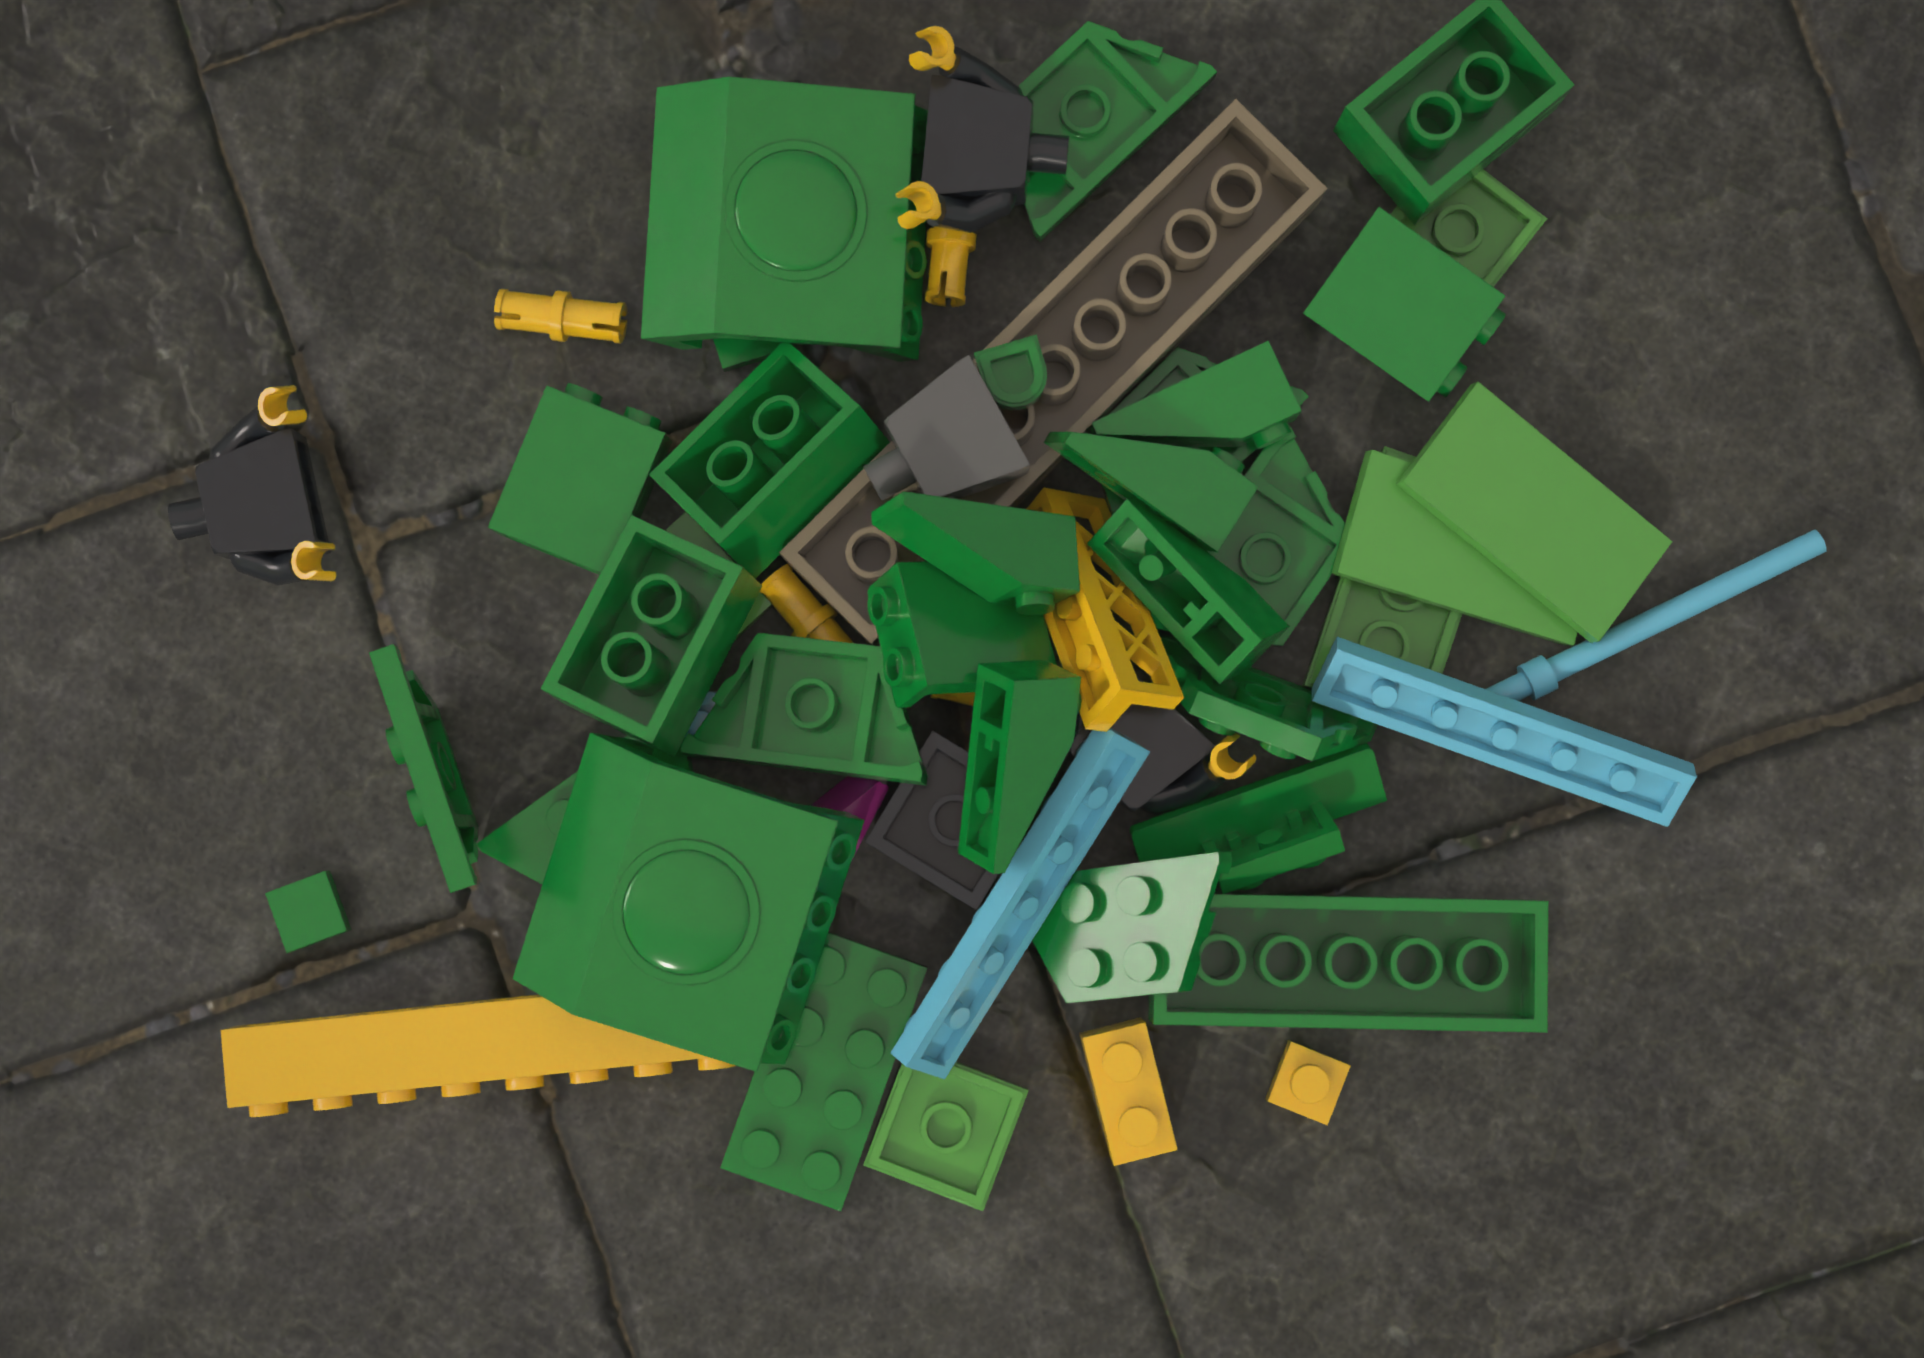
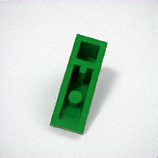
(1214, 408)
(1185, 486)
(989, 548)
(1188, 591)
(1016, 747)

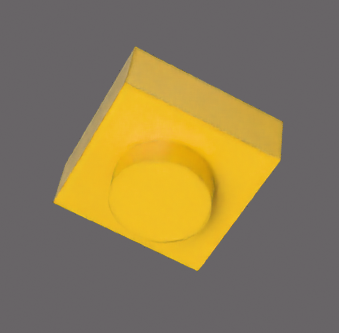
(1307, 1082)

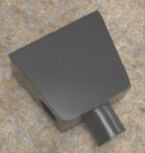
(948, 440)

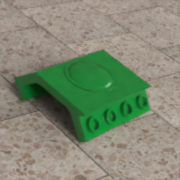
(784, 216)
(685, 906)

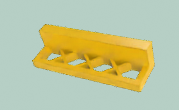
(1091, 639)

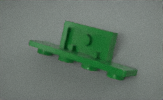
(1270, 822)

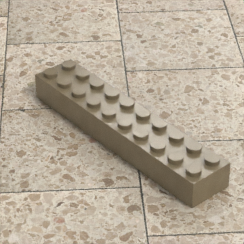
(1100, 328)

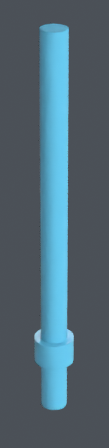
(1542, 675)

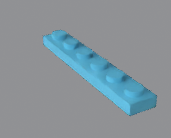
(1502, 732)
(1019, 902)

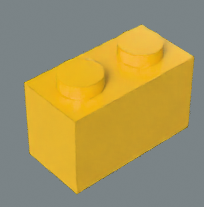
(1128, 1091)

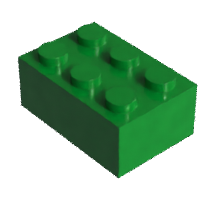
(1452, 107)
(770, 458)
(652, 635)

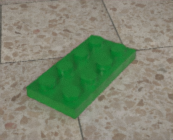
(813, 1115)

